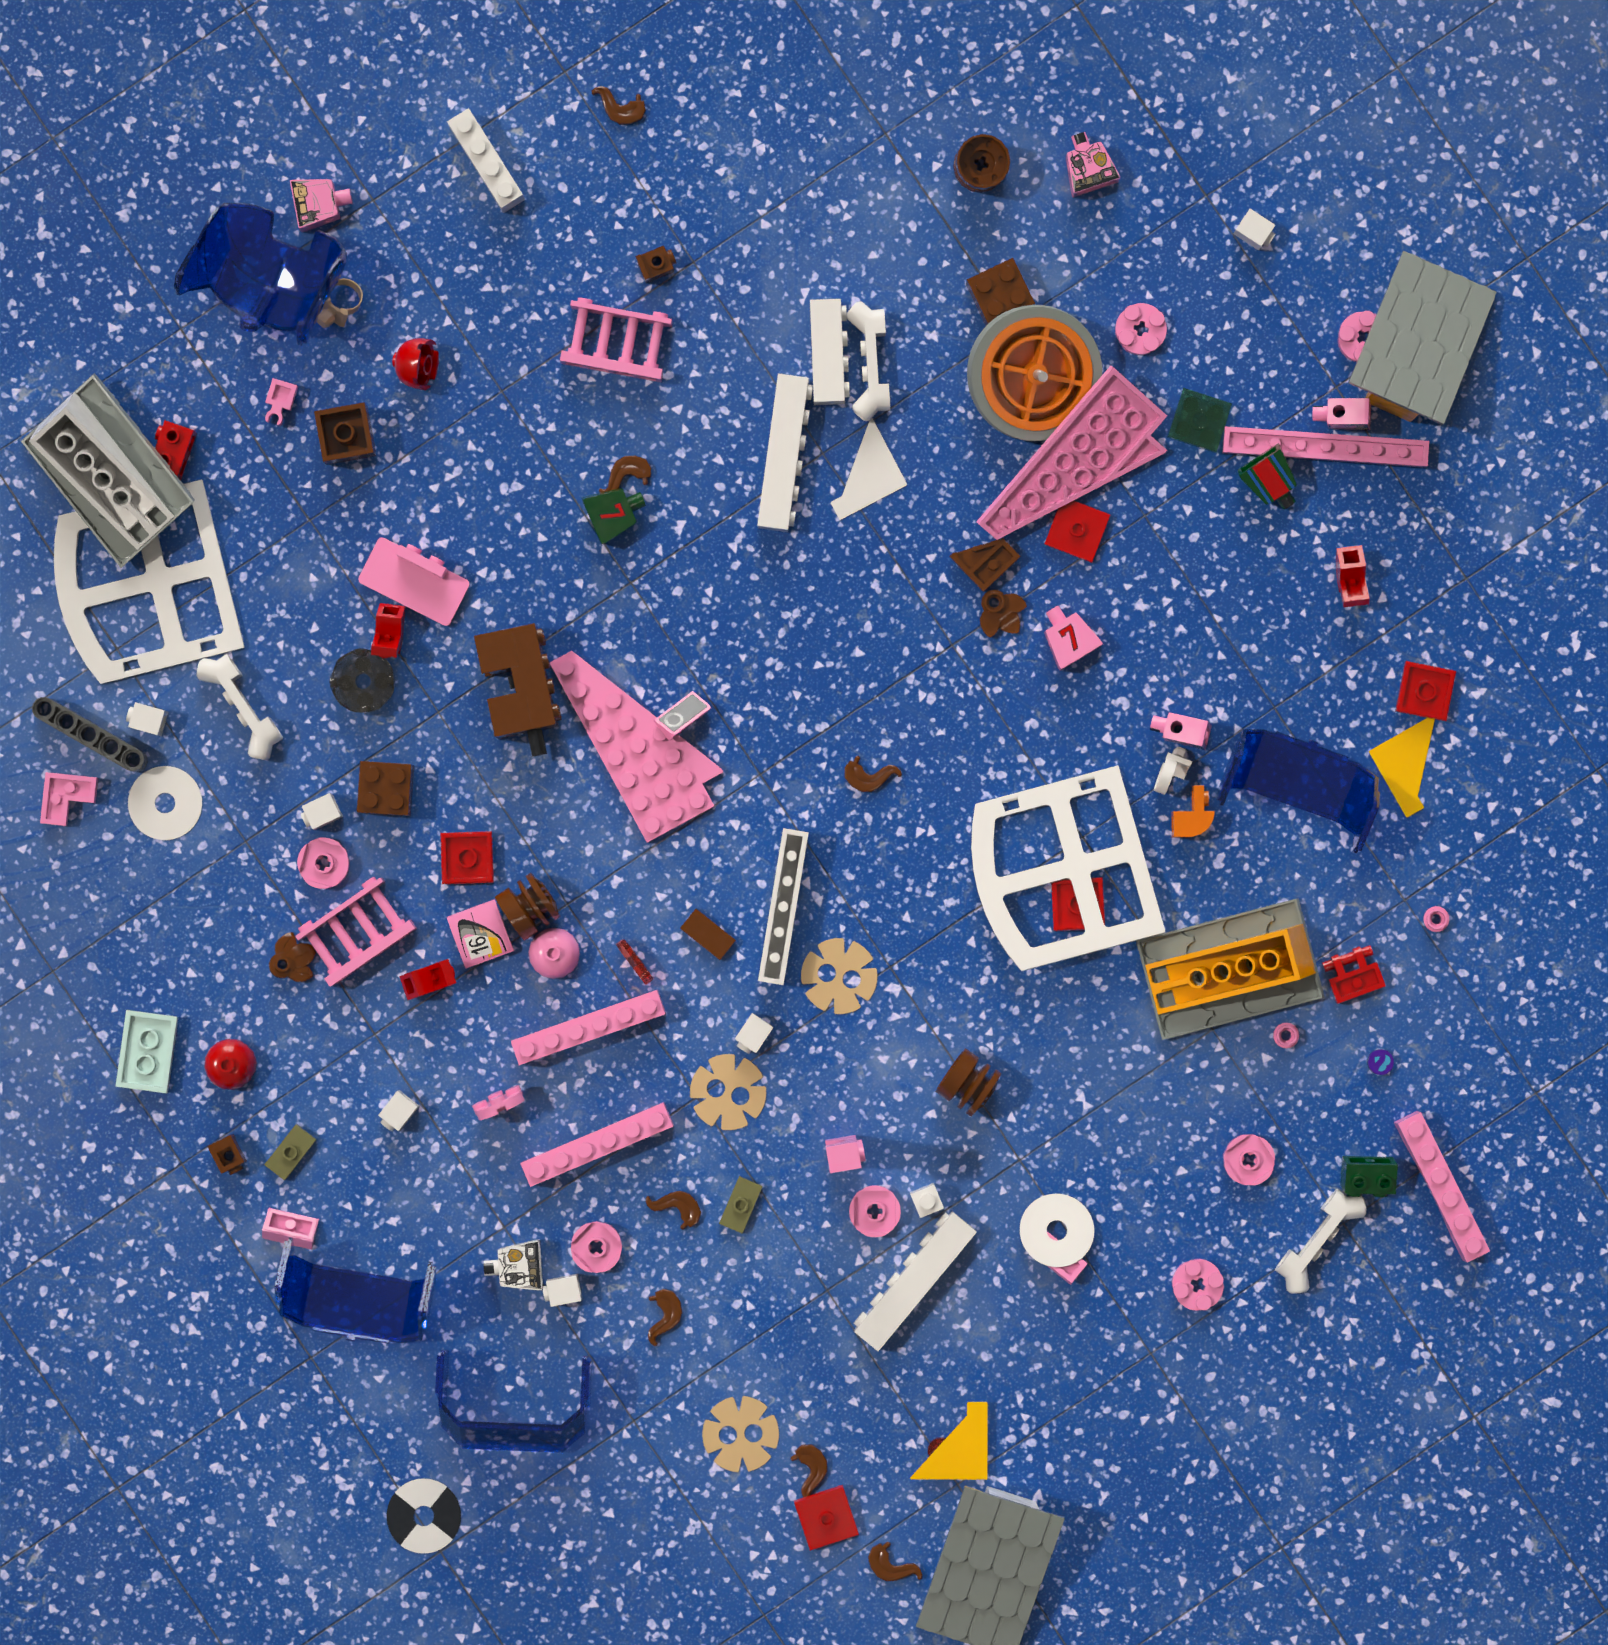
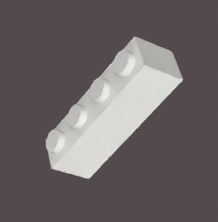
(486, 160)
(827, 351)

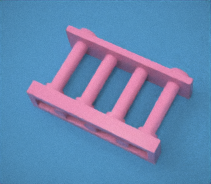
(600, 360)
(357, 956)

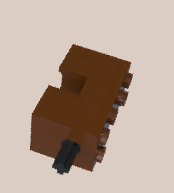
(532, 705)

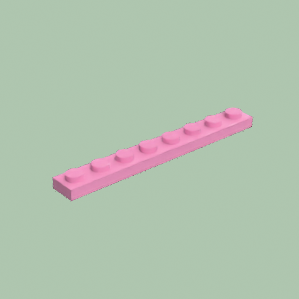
(1327, 446)

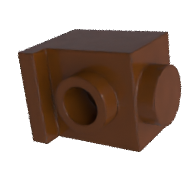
(653, 272)
(218, 1153)

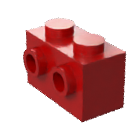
(175, 445)

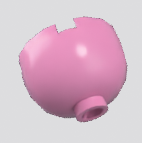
(554, 953)

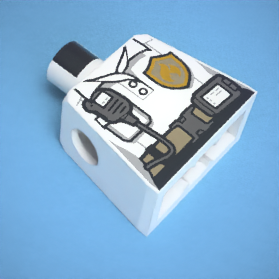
(518, 1266)

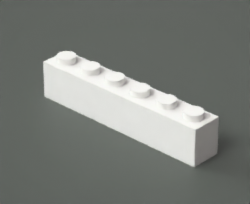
(783, 453)
(783, 906)
(914, 1281)

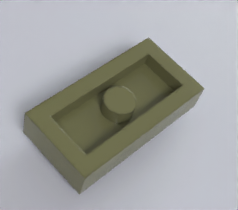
(290, 1152)
(740, 1204)

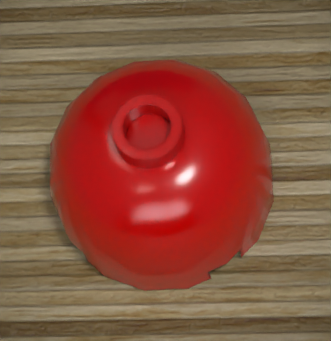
(416, 363)
(230, 1064)

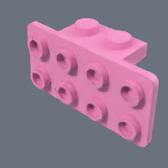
(414, 580)

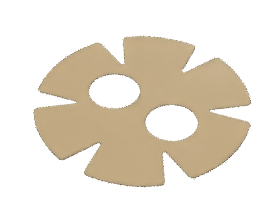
(824, 992)
(724, 1070)
(752, 1452)

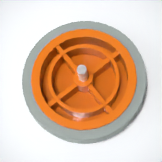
(1031, 370)

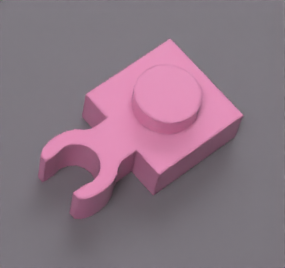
(280, 396)

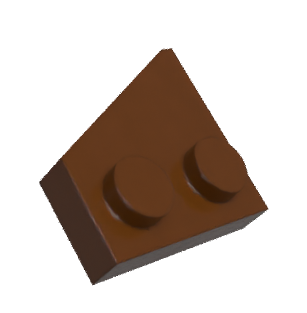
(986, 562)

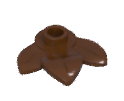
(1002, 616)
(295, 956)

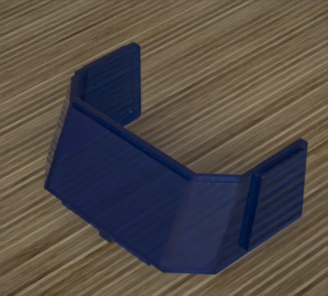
(1304, 778)
(353, 1301)
(512, 1435)

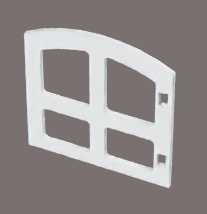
(156, 580)
(1075, 867)

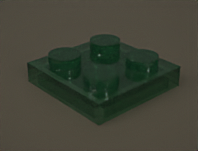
(1199, 420)

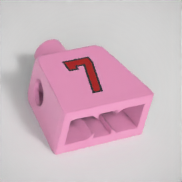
(1069, 637)

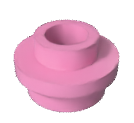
(1444, 919)
(1293, 1038)

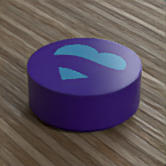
(1380, 1062)

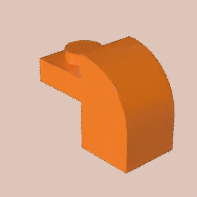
(1193, 822)

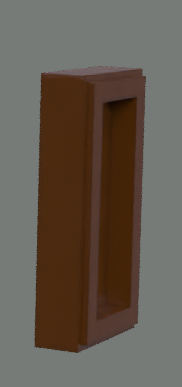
(707, 934)

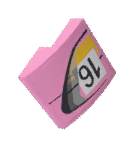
(480, 933)

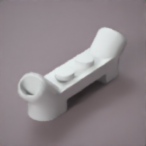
(877, 395)
(225, 672)
(1294, 1266)

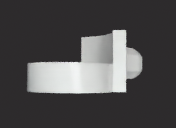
(1175, 765)

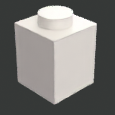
(1255, 230)
(147, 719)
(321, 812)
(753, 1034)
(398, 1111)
(926, 1200)
(562, 1290)

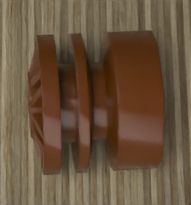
(995, 158)
(527, 906)
(968, 1082)

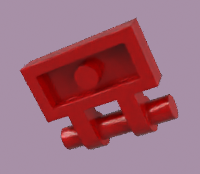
(1356, 982)

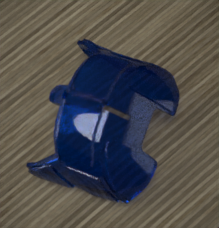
(242, 262)

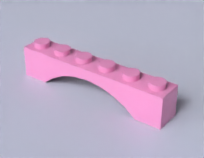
(588, 1027)
(597, 1144)
(844, 1153)
(1443, 1186)

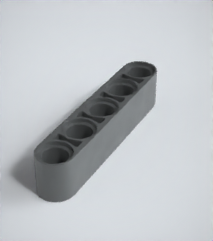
(78, 729)

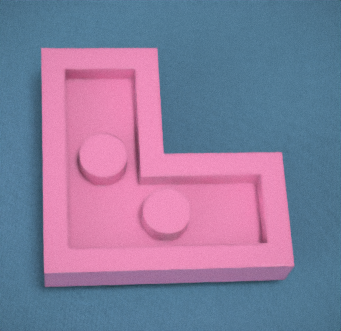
(60, 790)

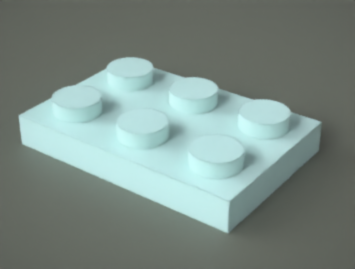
(147, 1051)

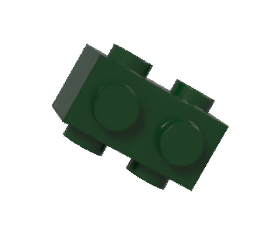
(1368, 1175)

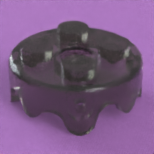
(347, 671)

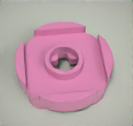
(1349, 334)
(1128, 337)
(311, 870)
(498, 1102)
(1263, 1162)
(884, 1222)
(596, 1232)
(1194, 1270)

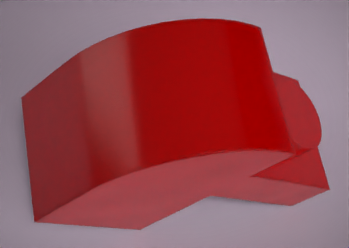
(1351, 576)
(388, 631)
(428, 979)

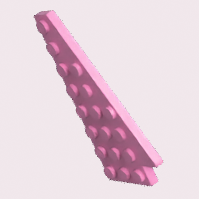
(1091, 446)
(654, 775)

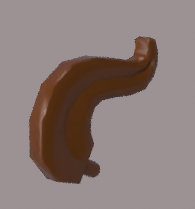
(621, 114)
(625, 466)
(864, 782)
(683, 1201)
(672, 1311)
(815, 1460)
(885, 1570)

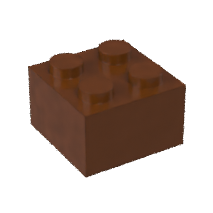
(999, 290)
(345, 433)
(385, 788)

